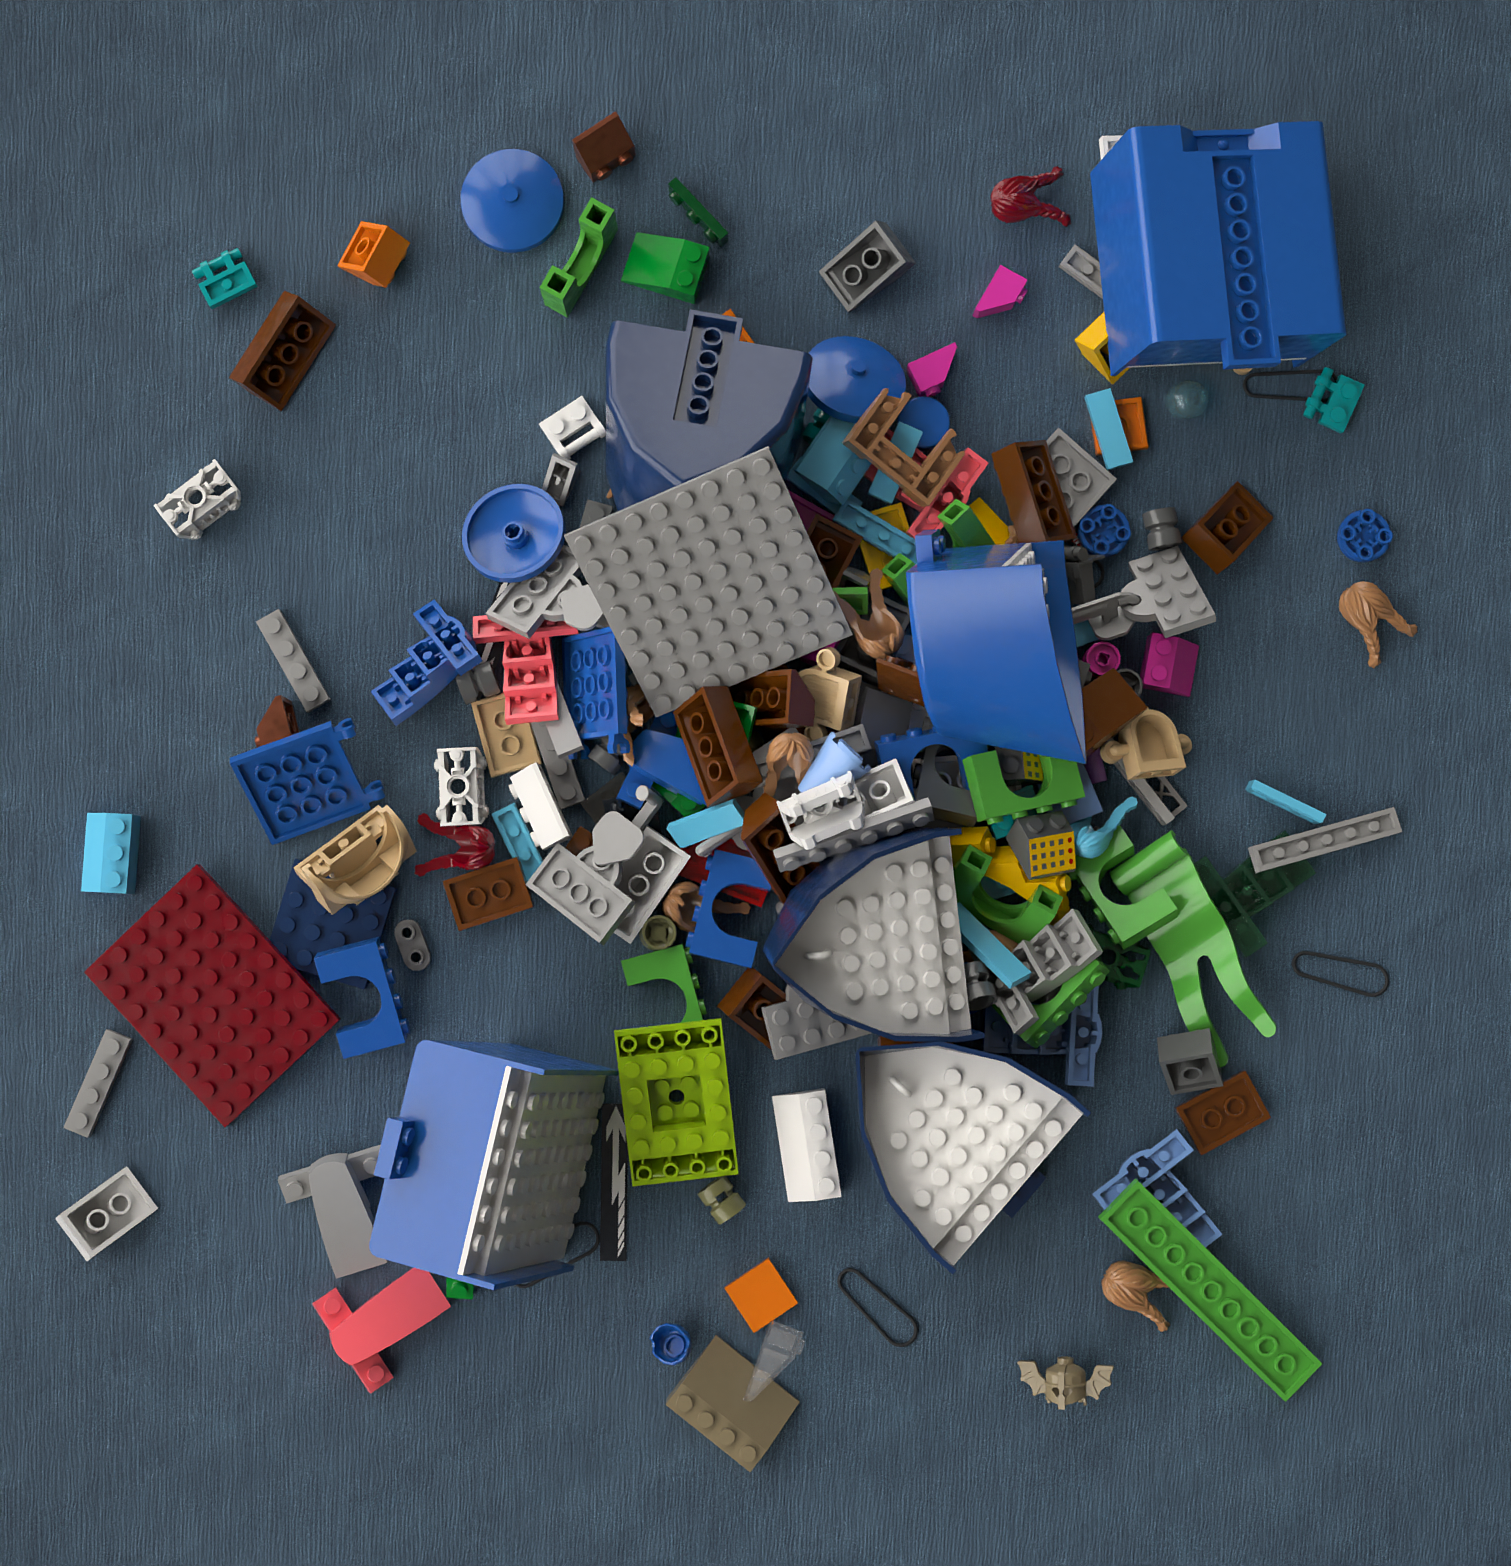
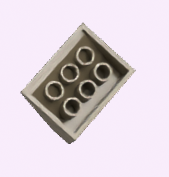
(713, 1403)

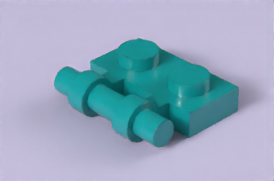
(227, 284)
(1340, 403)

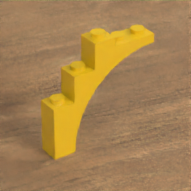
(1006, 867)

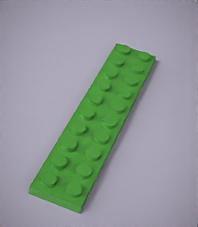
(1210, 1290)

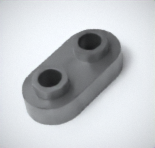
(413, 944)

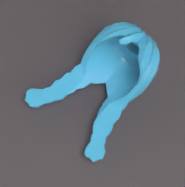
(1093, 843)

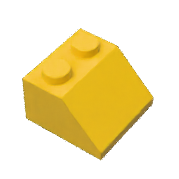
(1095, 339)

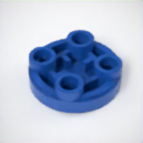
(927, 416)
(1103, 530)
(1364, 536)

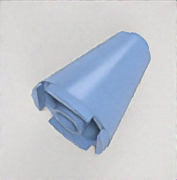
(833, 761)

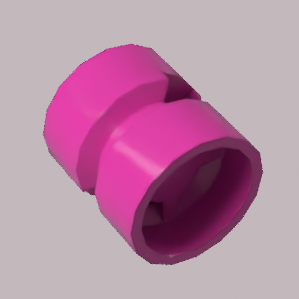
(1102, 657)

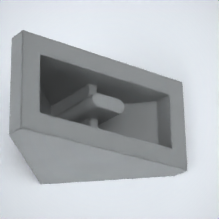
(560, 478)

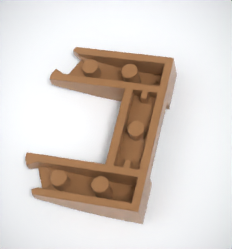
(918, 481)

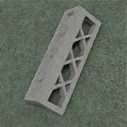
(1150, 797)

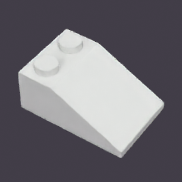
(106, 1213)

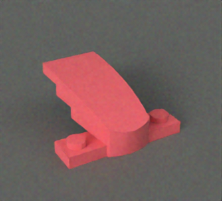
(956, 487)
(528, 668)
(380, 1322)

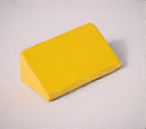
(991, 522)

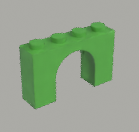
(563, 287)
(964, 530)
(995, 800)
(1013, 921)
(1126, 922)
(670, 965)
(1056, 1011)

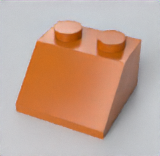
(374, 253)

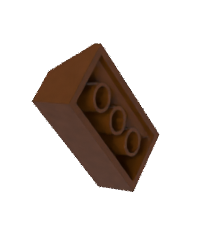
(282, 350)
(1033, 492)
(780, 699)
(717, 745)
(761, 834)

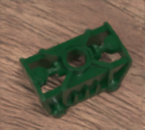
(1137, 966)

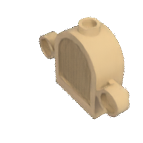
(834, 694)
(1148, 747)

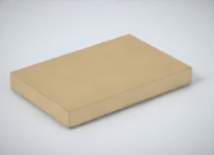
(505, 746)

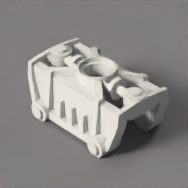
(205, 512)
(473, 791)
(827, 820)

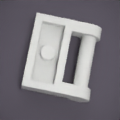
(570, 421)

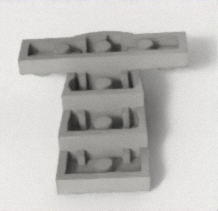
(1053, 959)
(339, 1206)

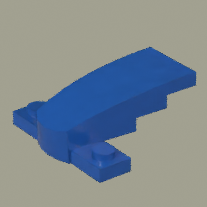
(431, 664)
(662, 760)

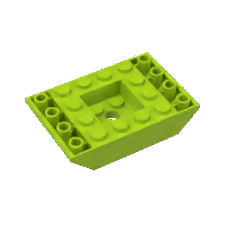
(683, 1137)

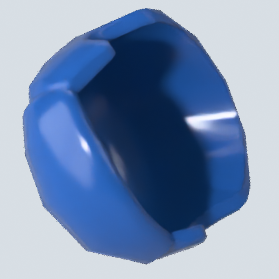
(671, 1343)

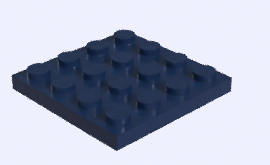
(308, 928)

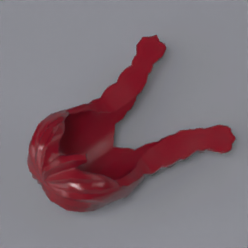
(1015, 199)
(475, 843)

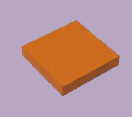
(1133, 424)
(761, 1295)

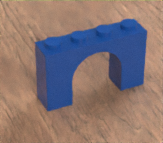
(907, 746)
(707, 939)
(367, 961)

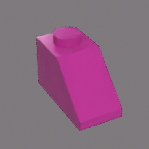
(1002, 293)
(931, 371)

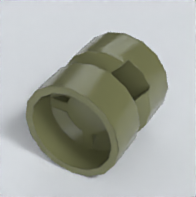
(657, 933)
(728, 1205)

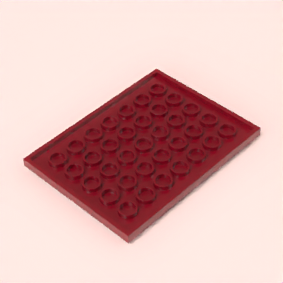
(212, 995)

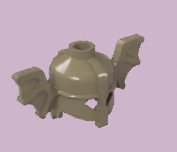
(1065, 1381)

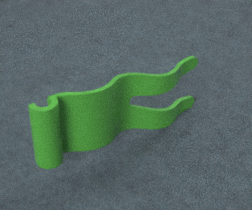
(1195, 933)

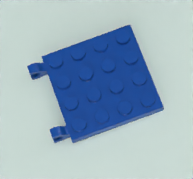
(596, 688)
(304, 781)

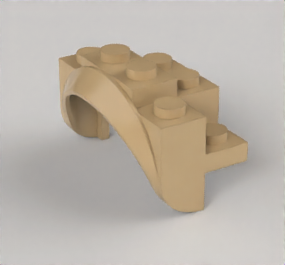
(356, 862)

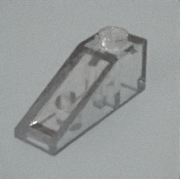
(776, 1353)

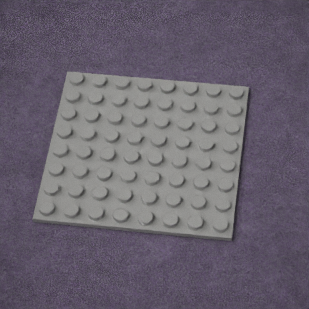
(710, 581)

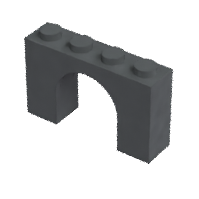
(947, 801)

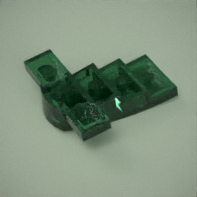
(1246, 893)

